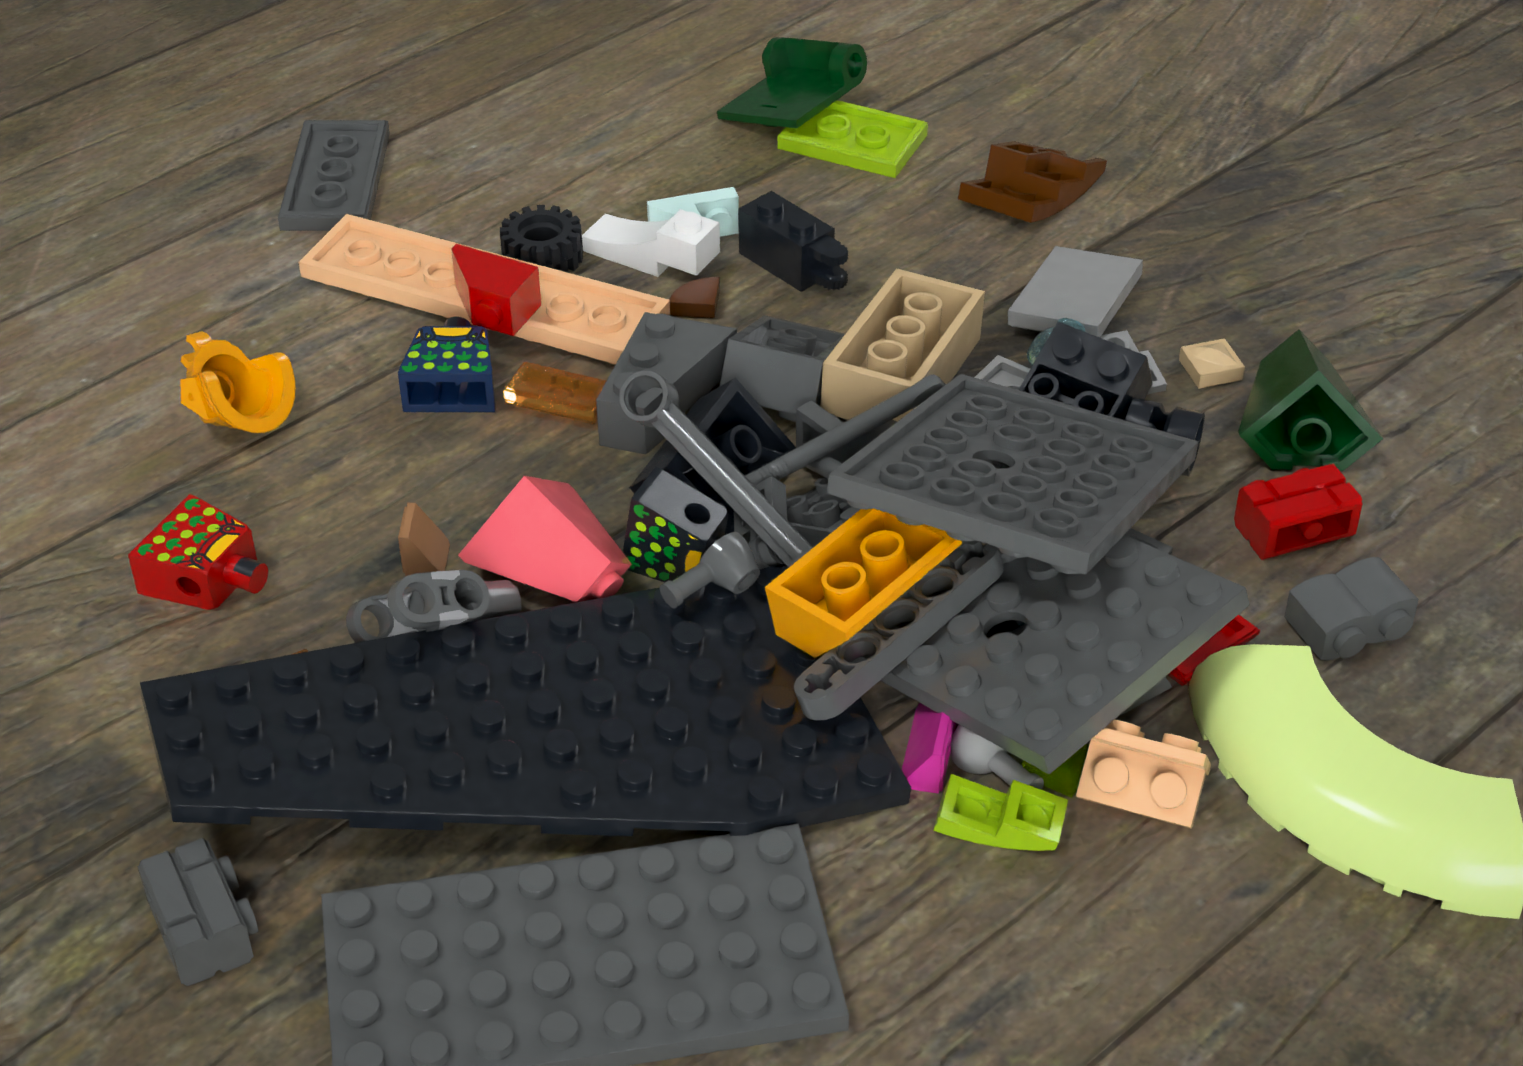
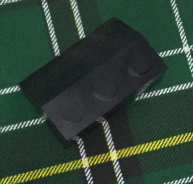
(736, 428)

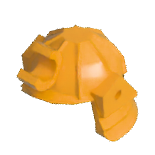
(234, 390)

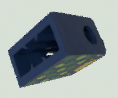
(448, 370)

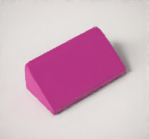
(928, 750)

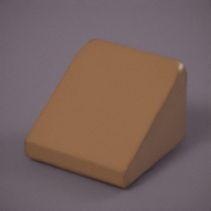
(421, 543)

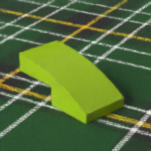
(1011, 820)

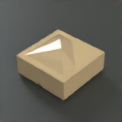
(1211, 363)

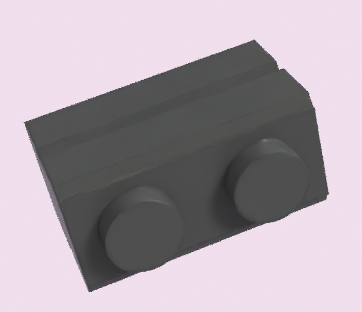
(197, 910)

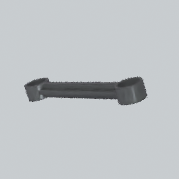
(713, 466)

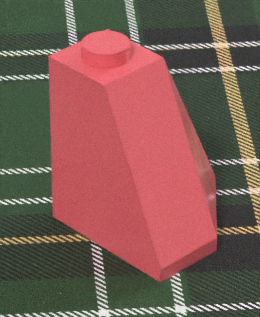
(549, 542)

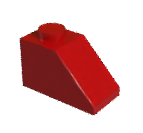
(496, 289)

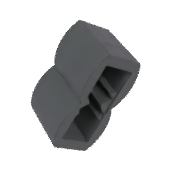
(1351, 608)

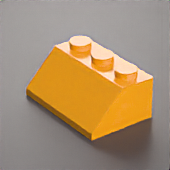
(852, 578)

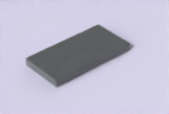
(333, 173)

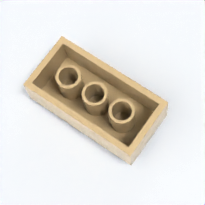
(903, 335)

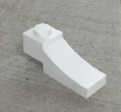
(652, 246)

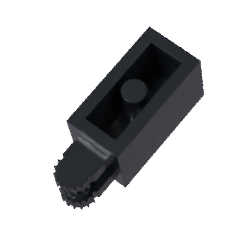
(791, 243)

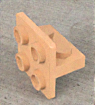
(1144, 774)

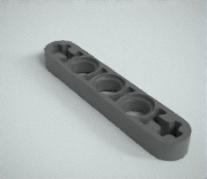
(836, 684)

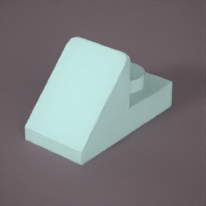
(716, 205)

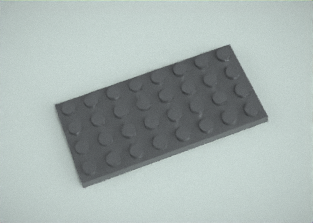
(585, 959)

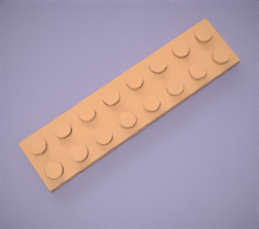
(419, 274)

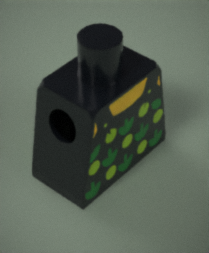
(670, 527)

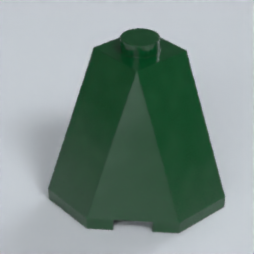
(1304, 411)

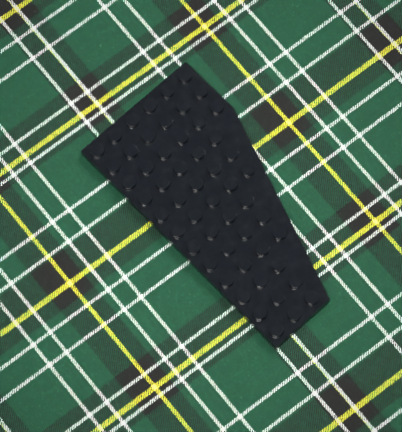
(529, 718)

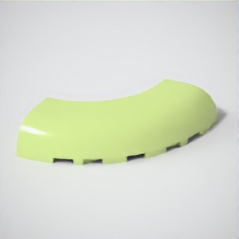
(1354, 792)

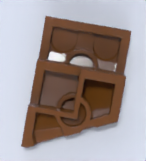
(1031, 181)

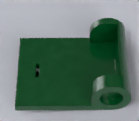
(799, 82)

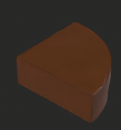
(696, 298)

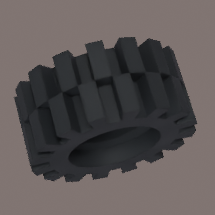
(543, 237)

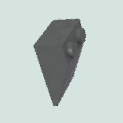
(779, 362)

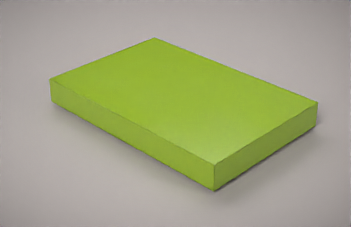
(857, 138)

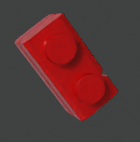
(1297, 511)

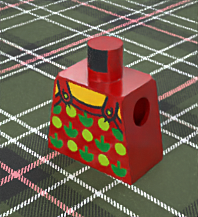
(197, 557)

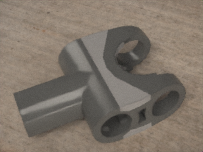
(434, 603)

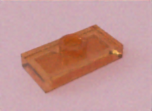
(554, 392)

